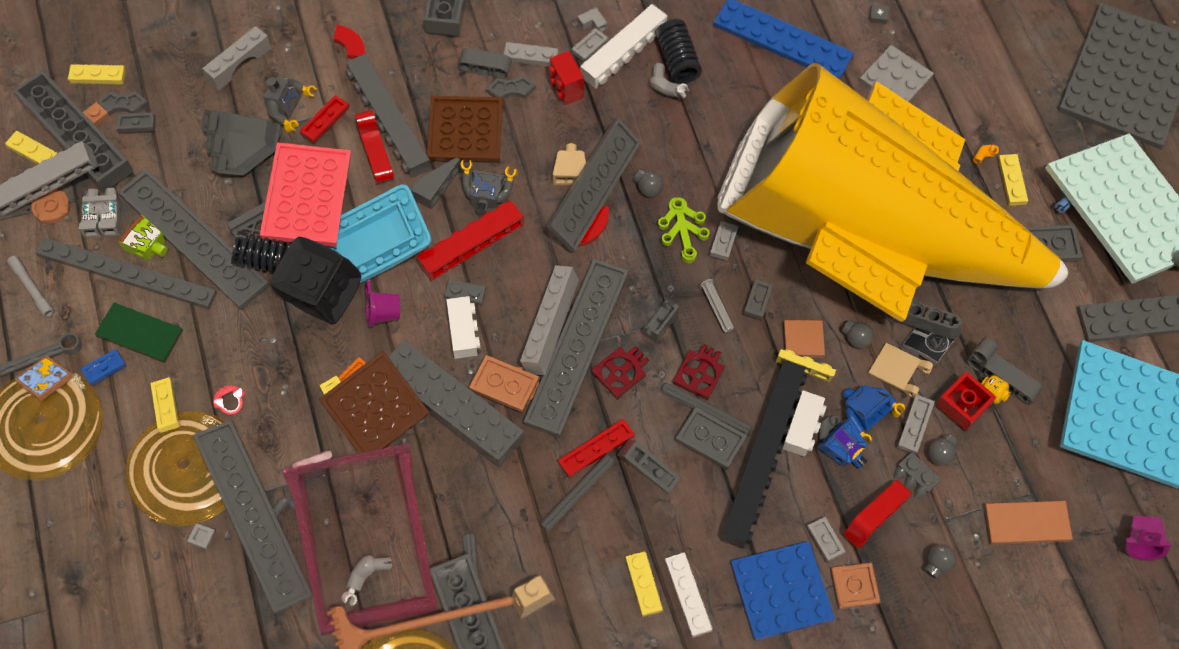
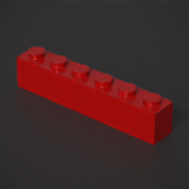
(470, 240)

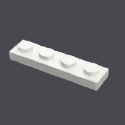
(688, 595)

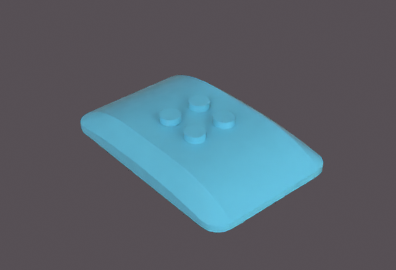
(383, 232)

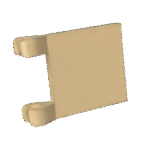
(897, 368)

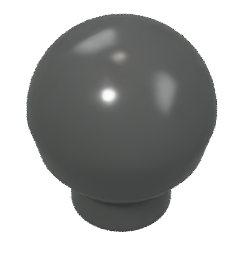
(649, 183)
(859, 334)
(943, 450)
(940, 560)

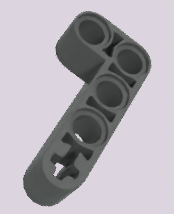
(947, 323)
(988, 363)

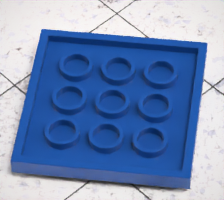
(782, 591)

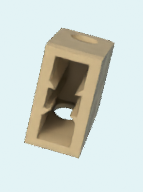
(568, 165)
(531, 596)

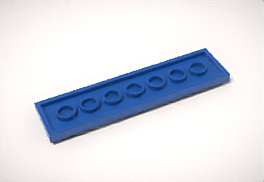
(782, 38)

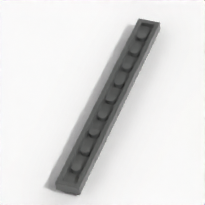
(126, 273)

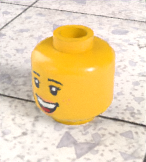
(998, 387)

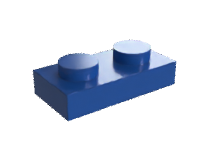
(103, 367)

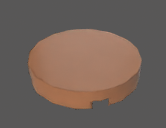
(51, 207)

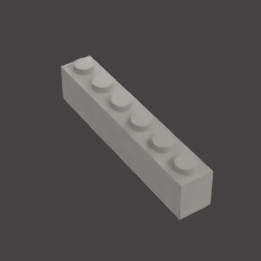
(46, 177)
(549, 320)

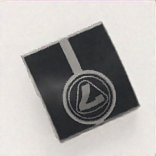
(927, 344)

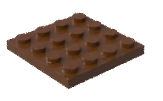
(465, 128)
(374, 405)

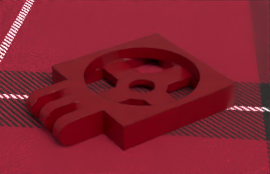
(706, 360)
(631, 362)

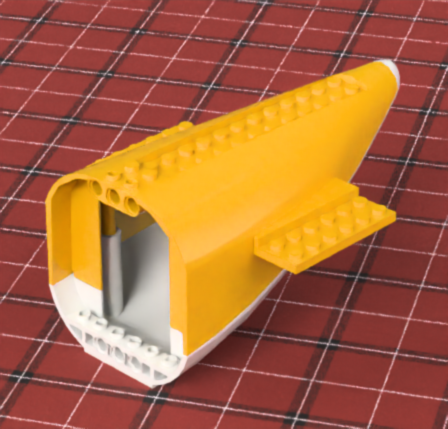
(875, 195)

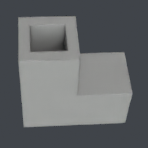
(592, 18)

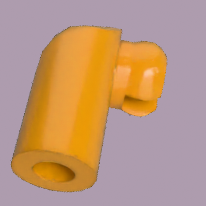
(985, 151)

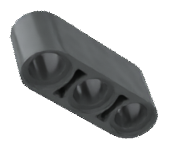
(484, 63)

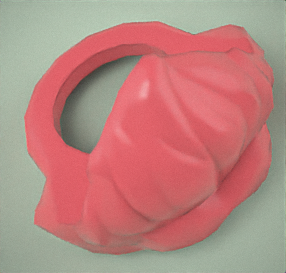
(237, 392)

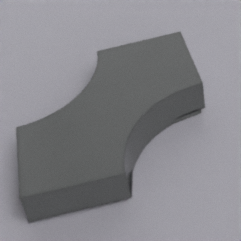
(518, 87)
(128, 103)

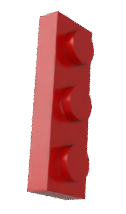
(324, 119)

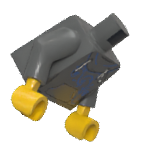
(282, 98)
(486, 188)

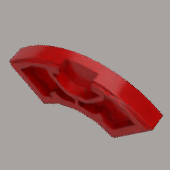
(350, 40)
(596, 227)

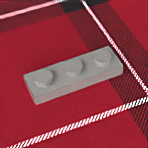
(530, 53)
(916, 424)

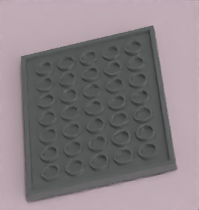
(1126, 76)

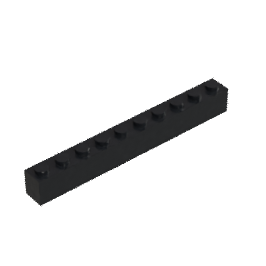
(763, 455)

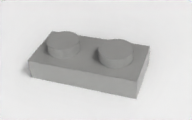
(589, 45)
(724, 241)
(826, 539)

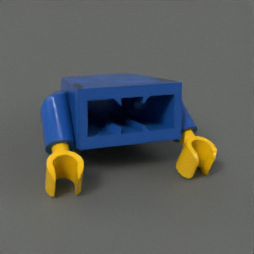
(869, 406)

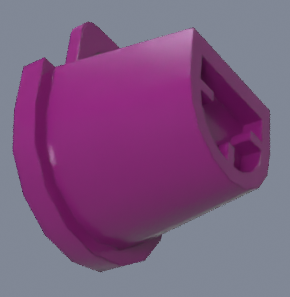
(380, 306)
(1147, 539)

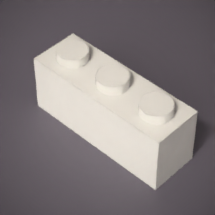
(463, 327)
(805, 424)

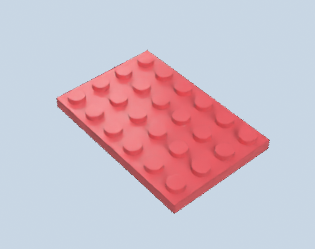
(306, 194)

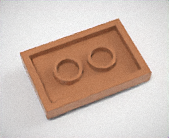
(504, 383)

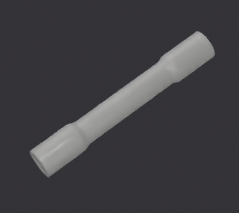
(41, 302)

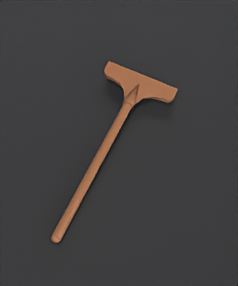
(354, 638)

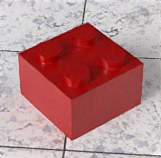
(566, 78)
(966, 401)

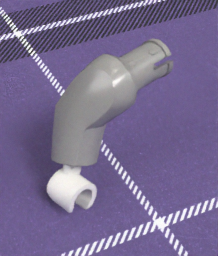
(665, 87)
(361, 571)

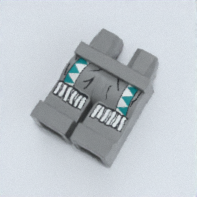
(100, 213)

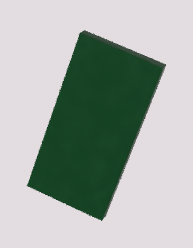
(139, 332)

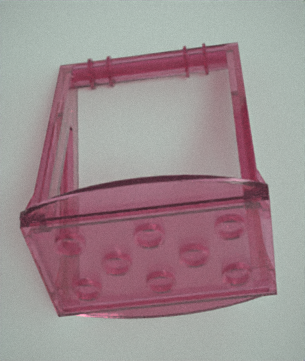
(295, 480)

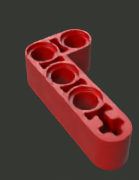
(374, 146)
(877, 513)

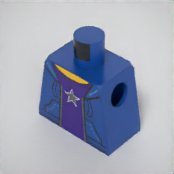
(845, 445)

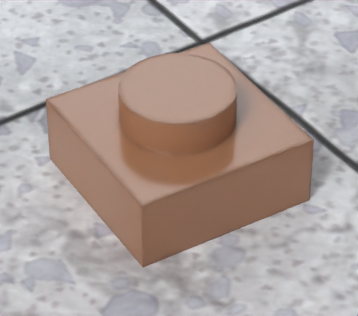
(96, 114)

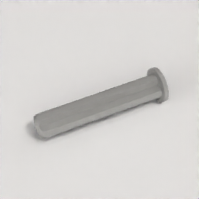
(717, 305)

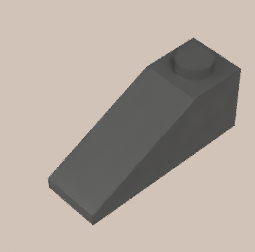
(433, 184)
(648, 465)

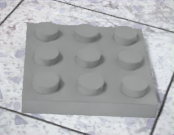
(897, 74)

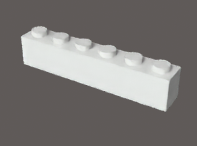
(622, 46)

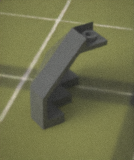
(238, 141)

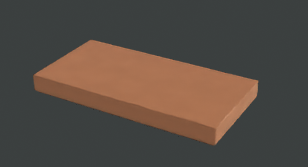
(1028, 522)

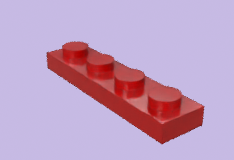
(596, 448)

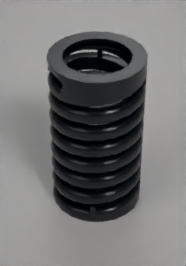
(678, 51)
(258, 256)

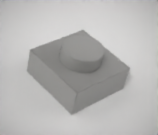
(201, 536)

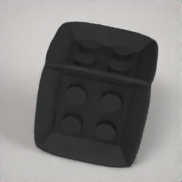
(316, 279)

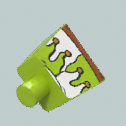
(143, 240)

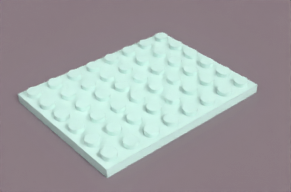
(1123, 204)

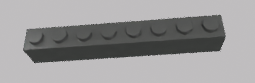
(388, 116)

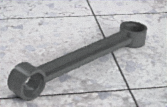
(34, 357)

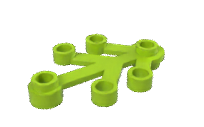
(683, 226)

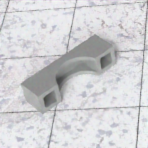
(221, 69)

